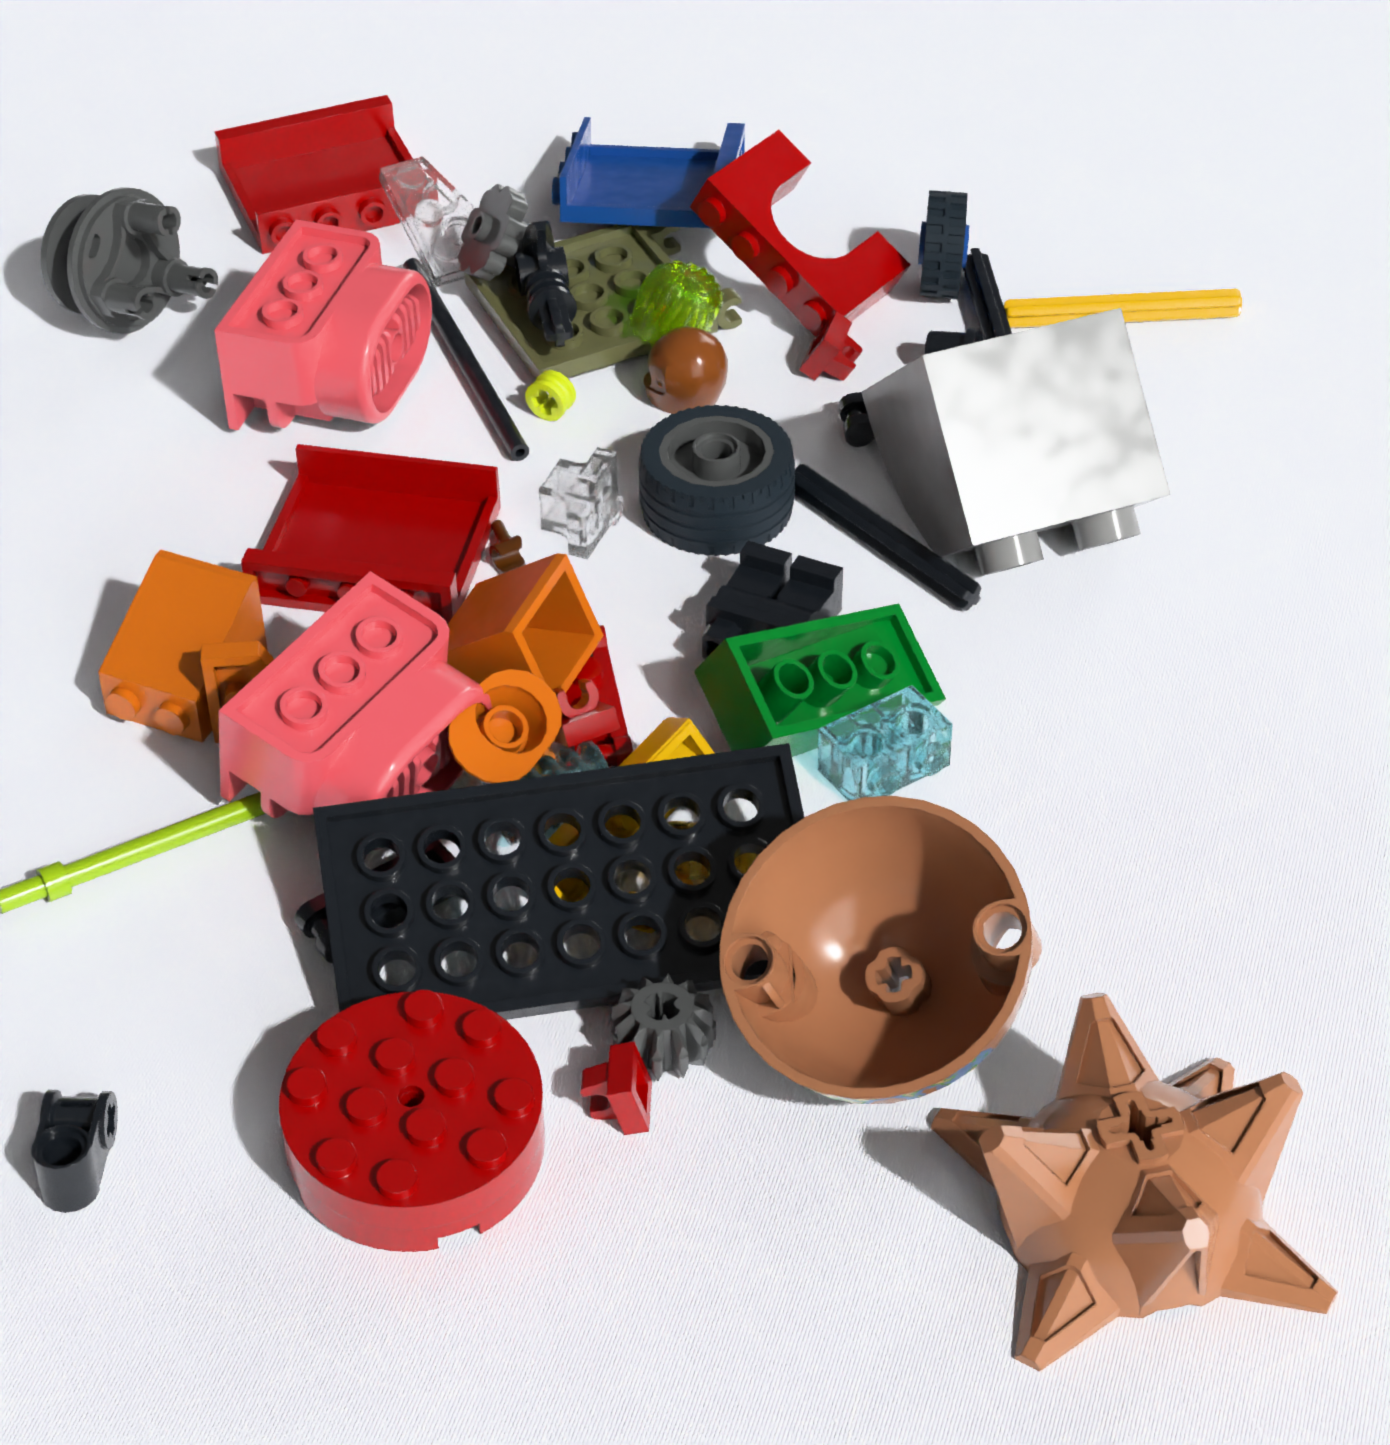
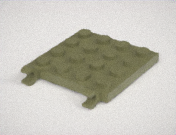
(605, 280)

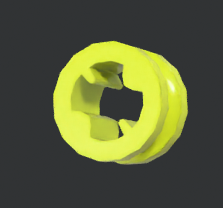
(558, 387)

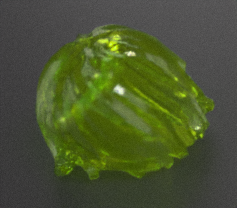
(675, 297)

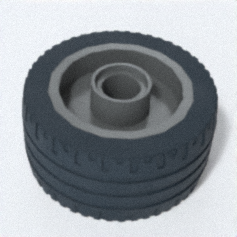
(716, 479)

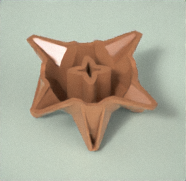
(1137, 1189)

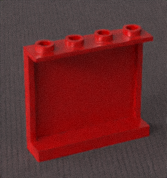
(313, 168)
(380, 513)

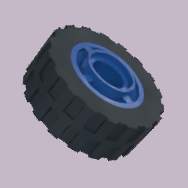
(943, 244)

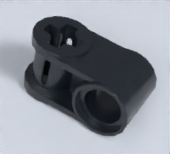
(73, 1147)

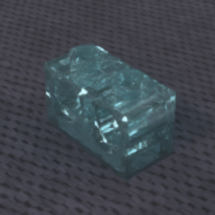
(885, 745)

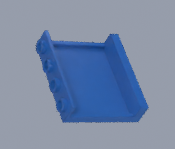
(637, 181)

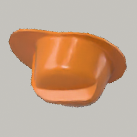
(512, 734)

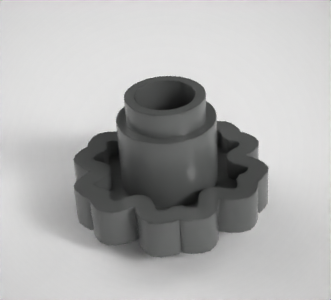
(493, 233)

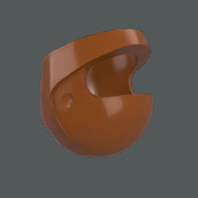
(685, 370)

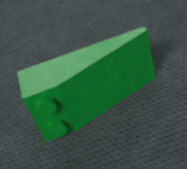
(807, 674)

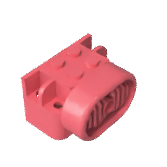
(323, 331)
(349, 709)

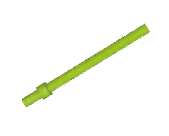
(58, 879)

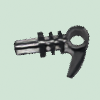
(545, 283)

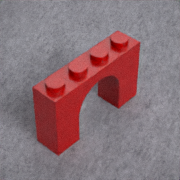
(739, 211)

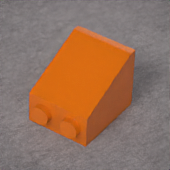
(526, 622)
(155, 657)

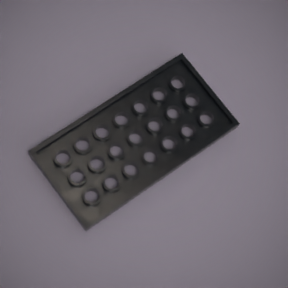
(528, 810)

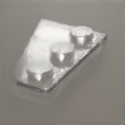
(430, 214)

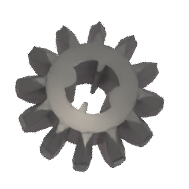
(667, 1024)

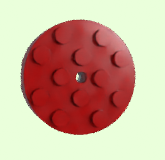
(412, 1120)

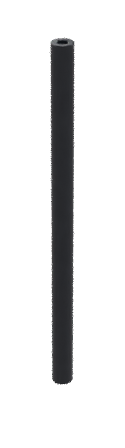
(473, 371)

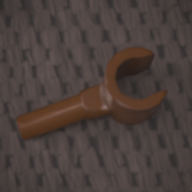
(505, 553)

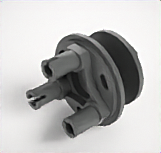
(118, 259)

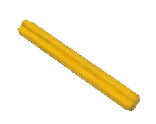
(1134, 306)

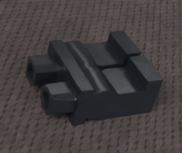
(771, 594)

